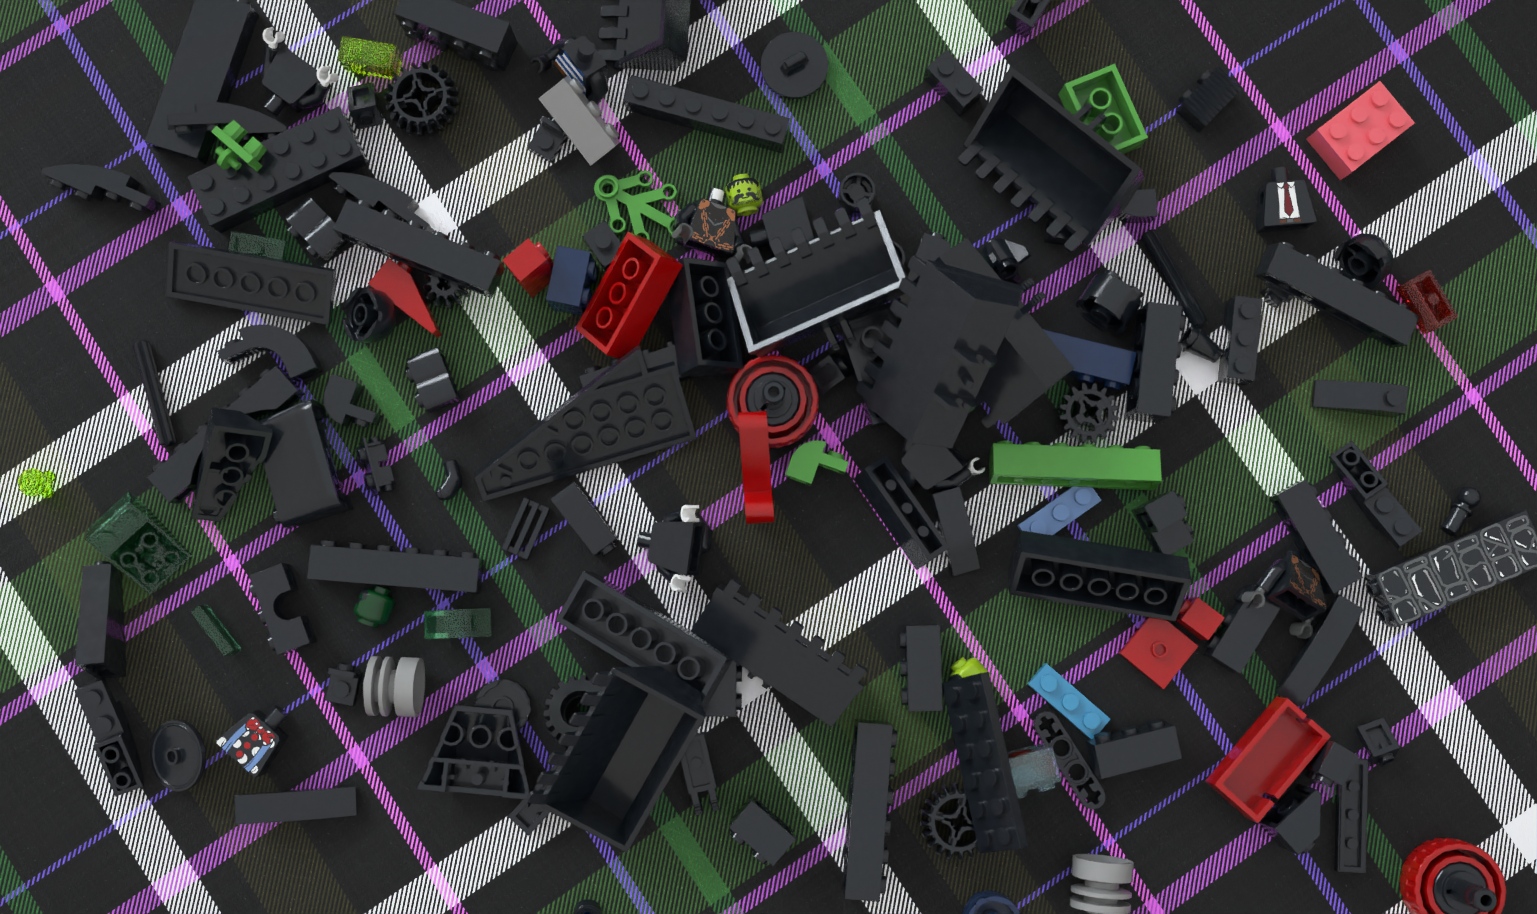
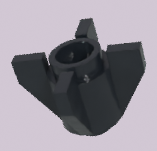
(1004, 257)

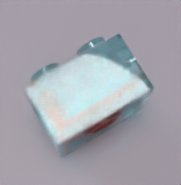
(1033, 768)

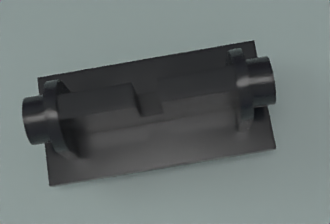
(376, 476)

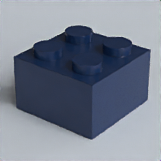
(571, 280)

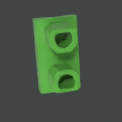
(231, 136)

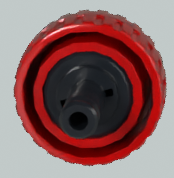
(782, 391)
(1451, 879)

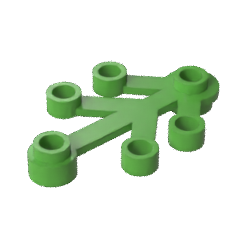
(636, 204)

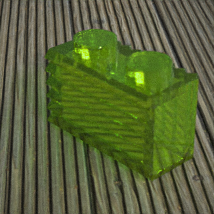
(369, 57)

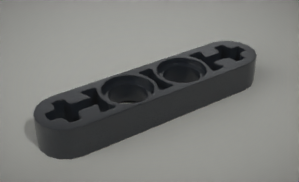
(1070, 758)

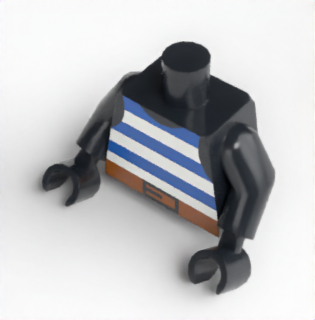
(579, 61)

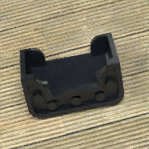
(302, 467)

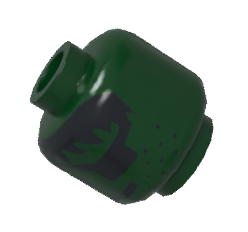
(374, 606)

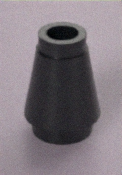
(1200, 344)

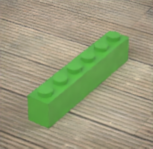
(1074, 466)

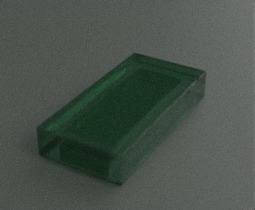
(216, 630)

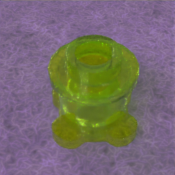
(42, 485)

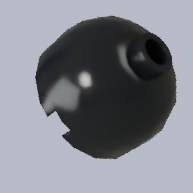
(1365, 259)
(369, 315)

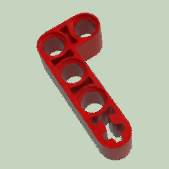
(756, 467)

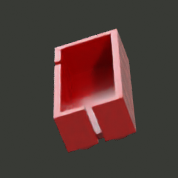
(1267, 758)

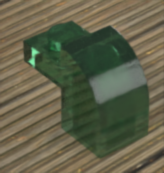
(457, 623)

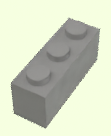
(580, 119)

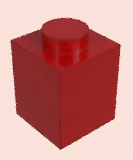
(1199, 618)

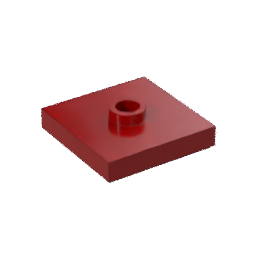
(1158, 650)

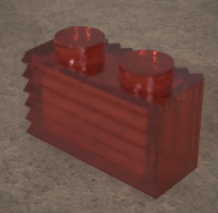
(1427, 301)

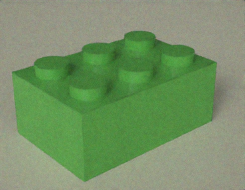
(1107, 96)

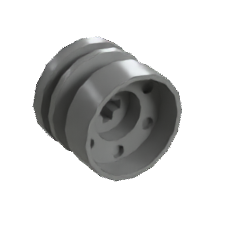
(389, 686)
(1101, 883)

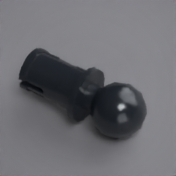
(1468, 498)

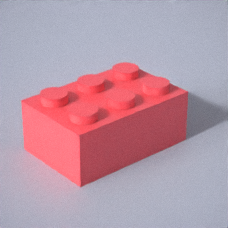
(1360, 130)

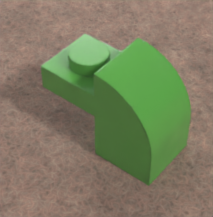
(810, 456)

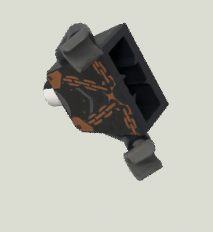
(710, 227)
(1293, 587)

